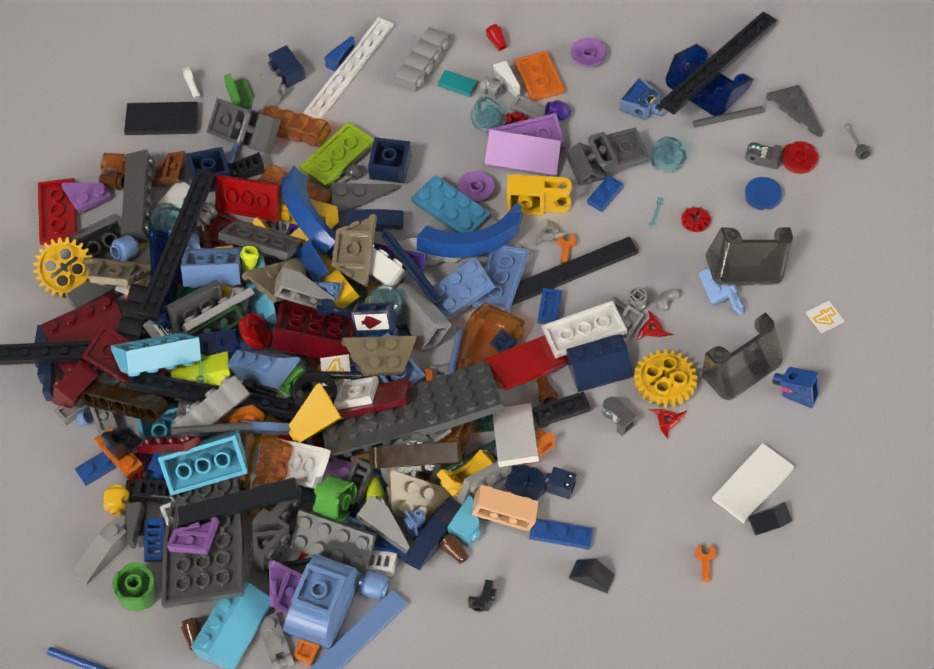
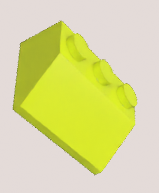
(214, 370)

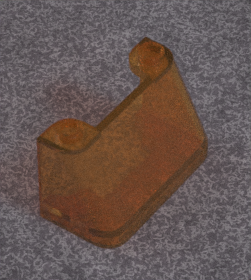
(479, 332)

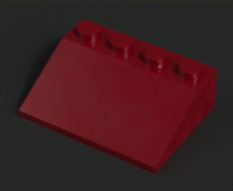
(83, 324)
(307, 333)

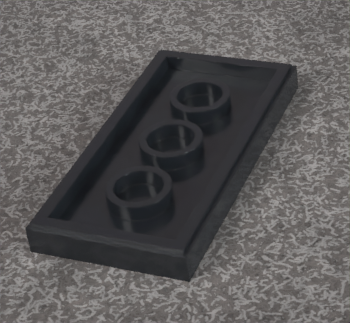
(161, 118)

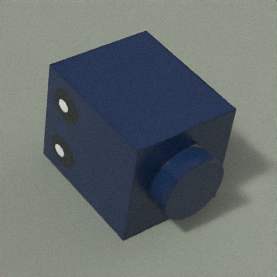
(561, 482)

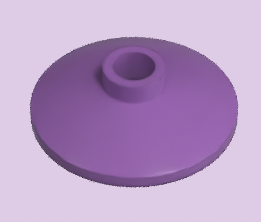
(588, 52)
(476, 185)

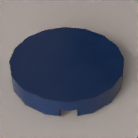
(526, 482)

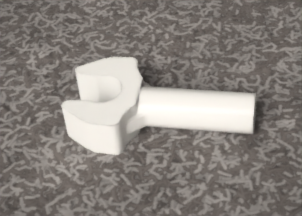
(189, 79)

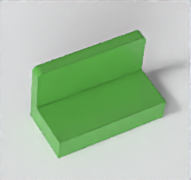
(239, 91)

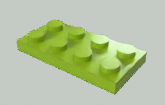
(337, 155)

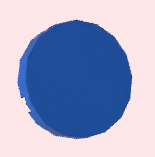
(763, 193)

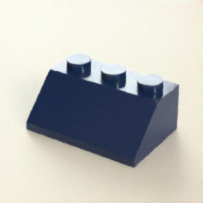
(599, 363)

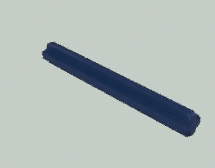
(411, 267)

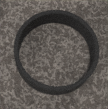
(313, 377)

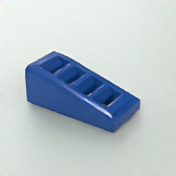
(339, 54)
(153, 526)

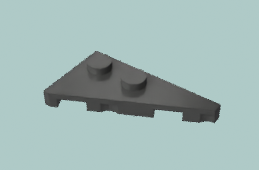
(796, 106)
(352, 195)

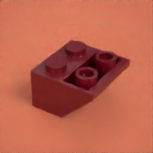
(68, 389)

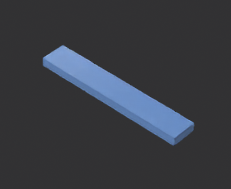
(362, 633)

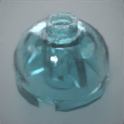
(486, 114)
(668, 154)
(164, 216)
(386, 294)

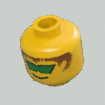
(115, 499)

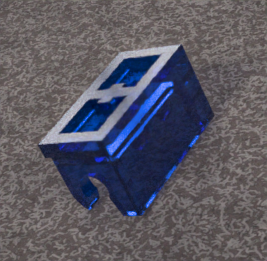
(219, 341)

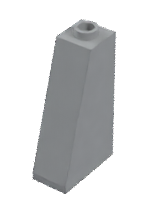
(422, 317)

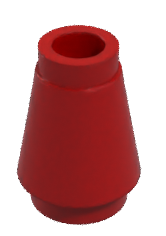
(495, 35)

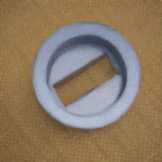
(84, 417)

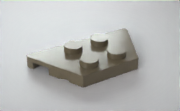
(354, 249)
(115, 271)
(265, 276)
(380, 354)
(413, 493)

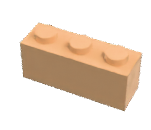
(505, 508)

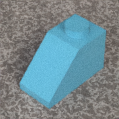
(464, 524)

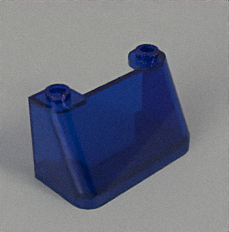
(716, 96)

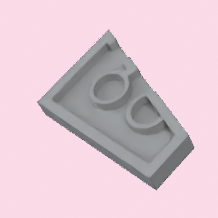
(486, 477)

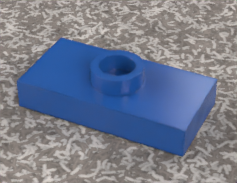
(549, 306)

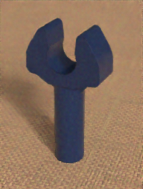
(327, 307)

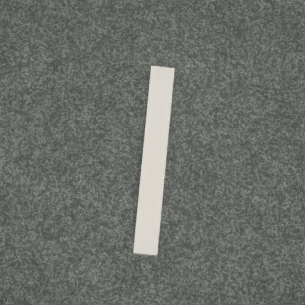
(349, 68)

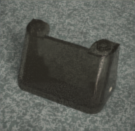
(748, 261)
(738, 371)

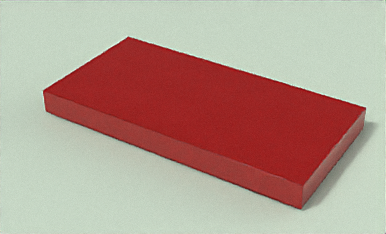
(248, 198)
(55, 211)
(524, 363)

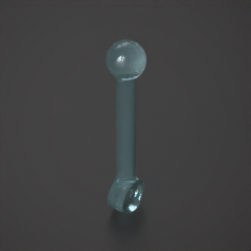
(660, 201)
(200, 379)

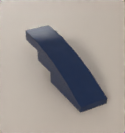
(385, 218)
(45, 371)
(431, 535)

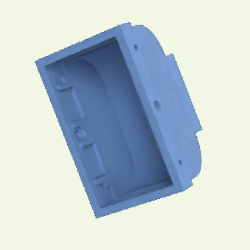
(321, 601)

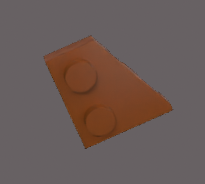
(171, 169)

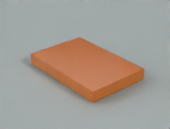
(539, 76)

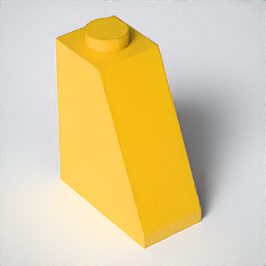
(314, 415)

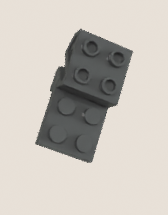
(243, 126)
(605, 155)
(271, 532)

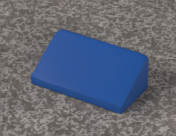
(313, 261)

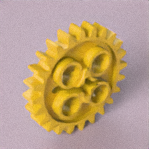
(52, 253)
(665, 378)

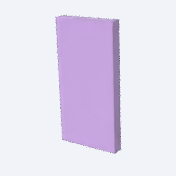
(522, 153)

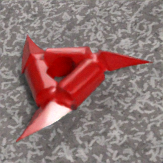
(653, 321)
(664, 426)

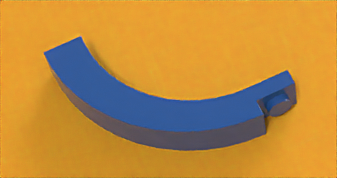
(303, 212)
(470, 243)

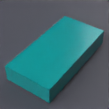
(457, 83)

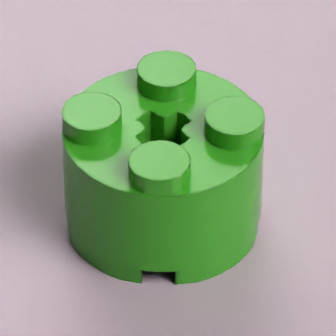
(334, 498)
(135, 587)

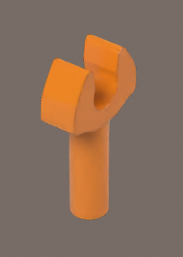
(565, 246)
(705, 560)

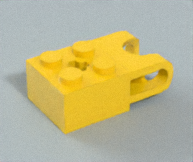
(538, 194)

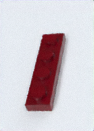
(169, 444)

